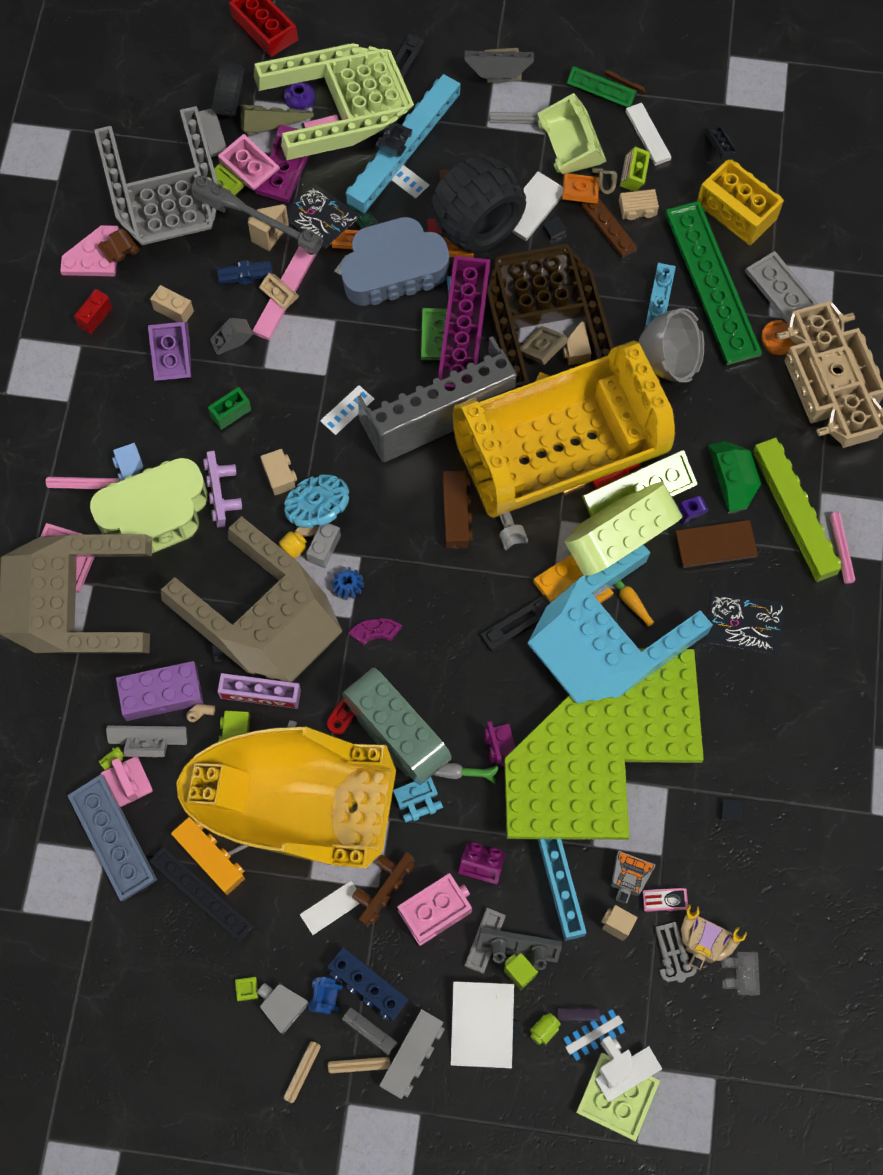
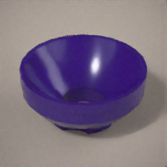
(299, 101)

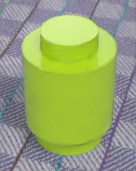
(545, 1029)

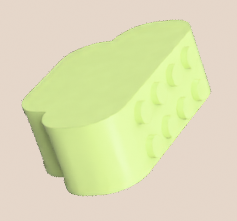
(153, 503)
(622, 528)

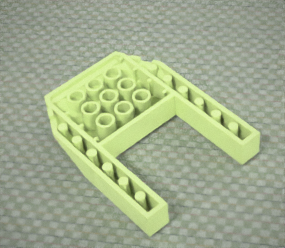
(363, 86)

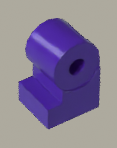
(692, 509)

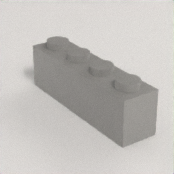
(411, 1055)

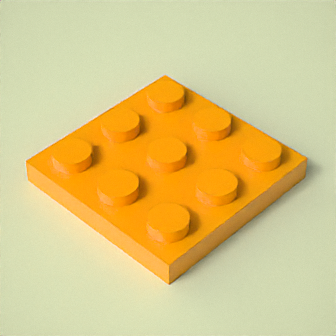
(561, 577)

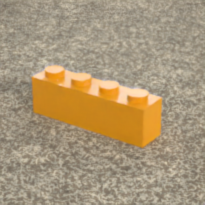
(208, 856)

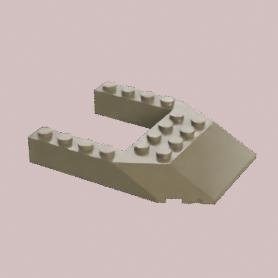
(41, 594)
(281, 629)

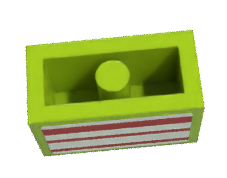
(635, 169)

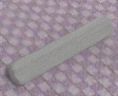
(513, 117)

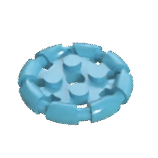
(301, 507)

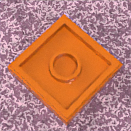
(580, 188)

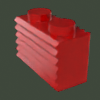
(93, 311)

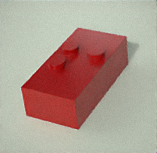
(264, 24)

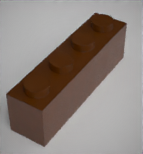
(455, 509)

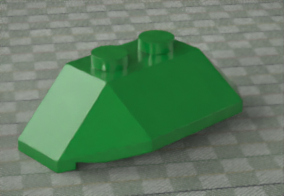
(735, 474)

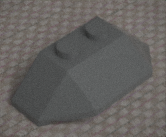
(499, 64)

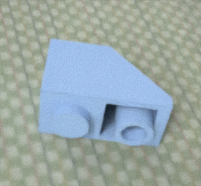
(128, 461)

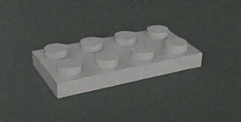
(780, 285)

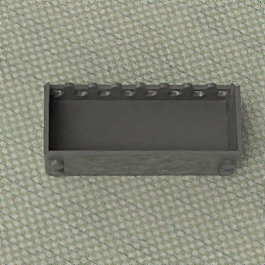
(424, 415)

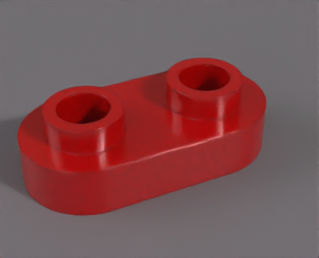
(340, 716)

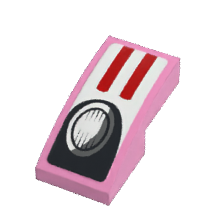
(665, 899)

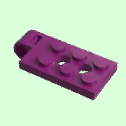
(288, 177)

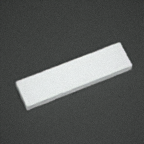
(648, 134)

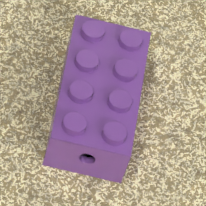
(159, 691)

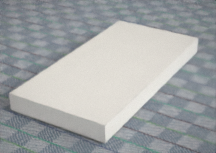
(541, 197)

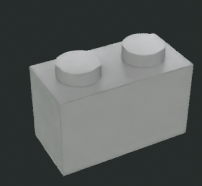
(323, 545)

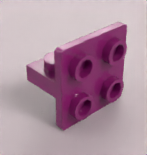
(482, 862)

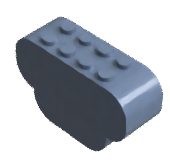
(393, 262)

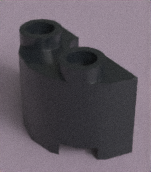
(394, 139)

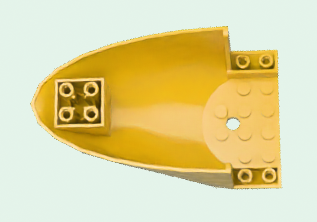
(293, 794)

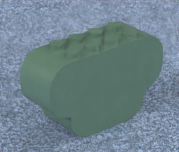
(397, 725)

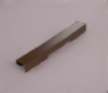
(635, 86)

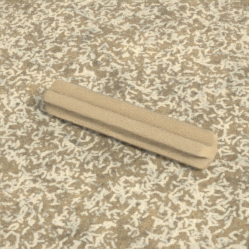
(359, 1065)
(302, 1072)

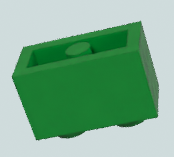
(229, 408)

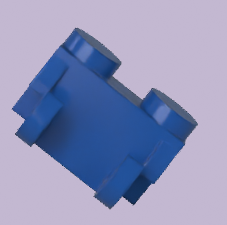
(324, 995)

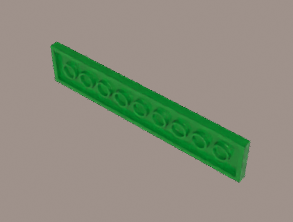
(713, 283)

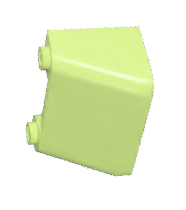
(571, 135)

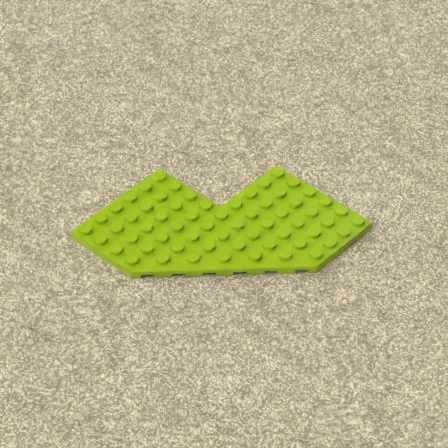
(571, 768)

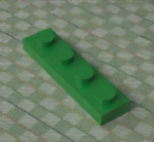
(601, 86)

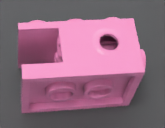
(435, 909)

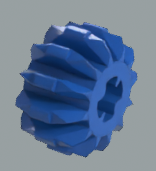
(346, 577)

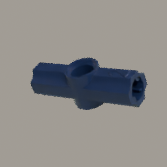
(244, 272)

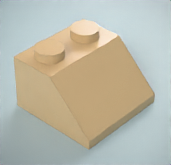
(264, 234)

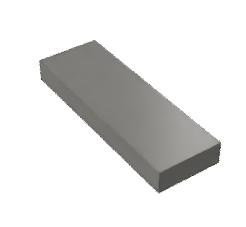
(212, 132)
(478, 959)

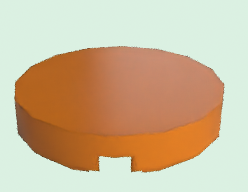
(770, 340)

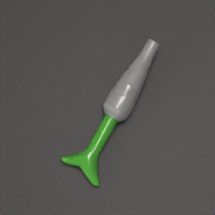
(455, 771)

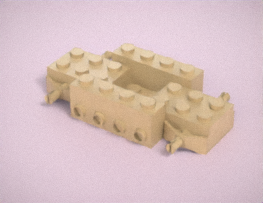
(845, 398)

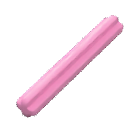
(79, 483)
(842, 547)

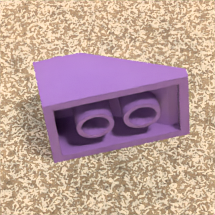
(170, 350)

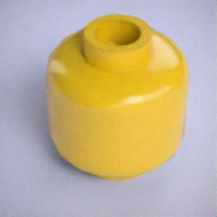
(293, 544)

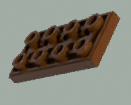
(716, 544)

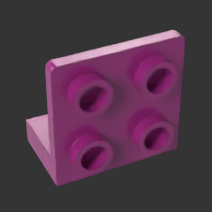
(500, 743)

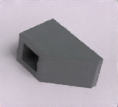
(231, 335)

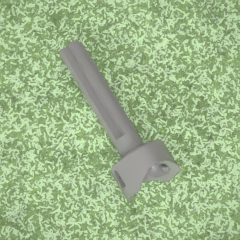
(512, 533)

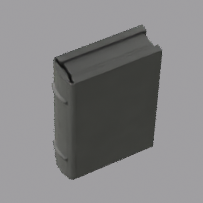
(369, 1031)

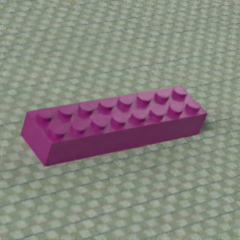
(464, 317)

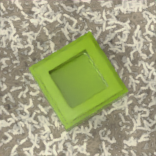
(246, 989)

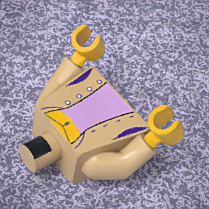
(707, 940)

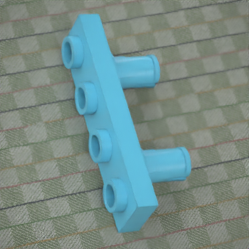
(660, 291)

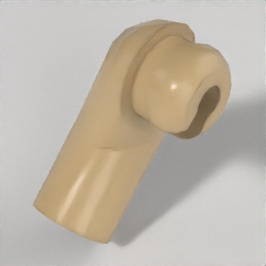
(199, 710)

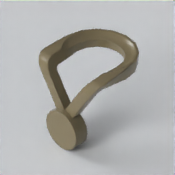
(614, 179)

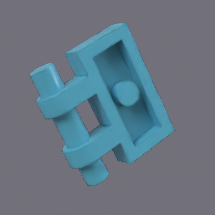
(412, 794)

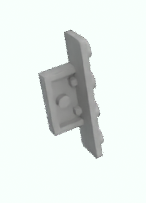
(146, 740)

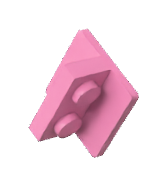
(127, 780)

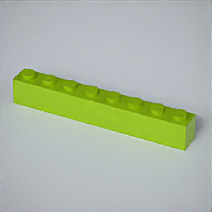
(797, 510)

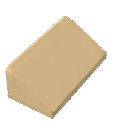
(278, 291)

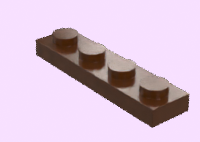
(610, 228)

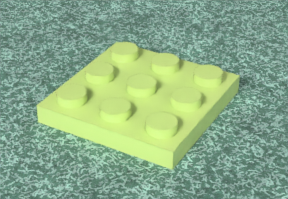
(622, 1114)

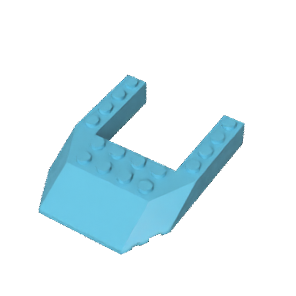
(591, 650)

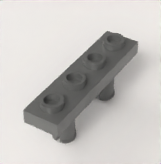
(512, 943)

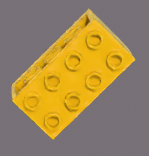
(740, 201)

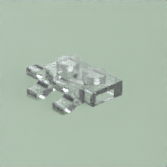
(747, 973)

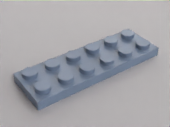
(112, 837)

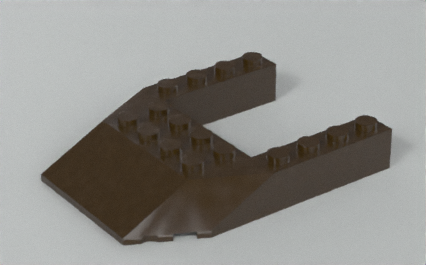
(543, 289)

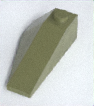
(258, 119)

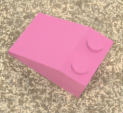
(247, 162)

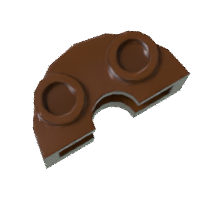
(118, 245)

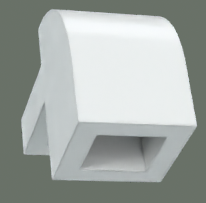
(619, 1067)

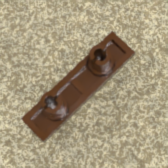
(382, 898)

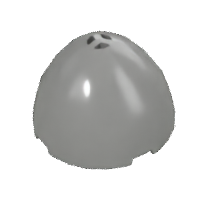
(674, 345)

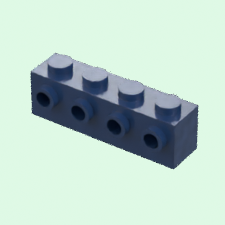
(368, 984)

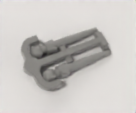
(679, 976)

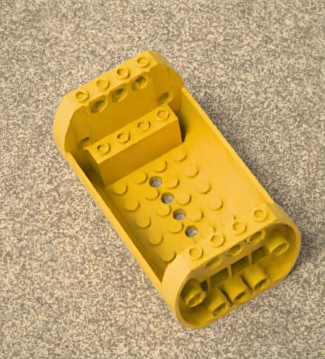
(606, 397)

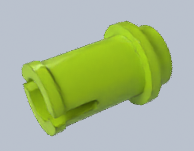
(106, 762)

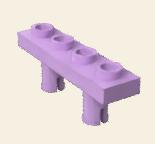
(215, 496)

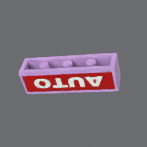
(259, 691)

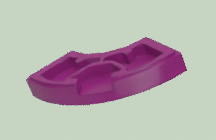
(375, 629)

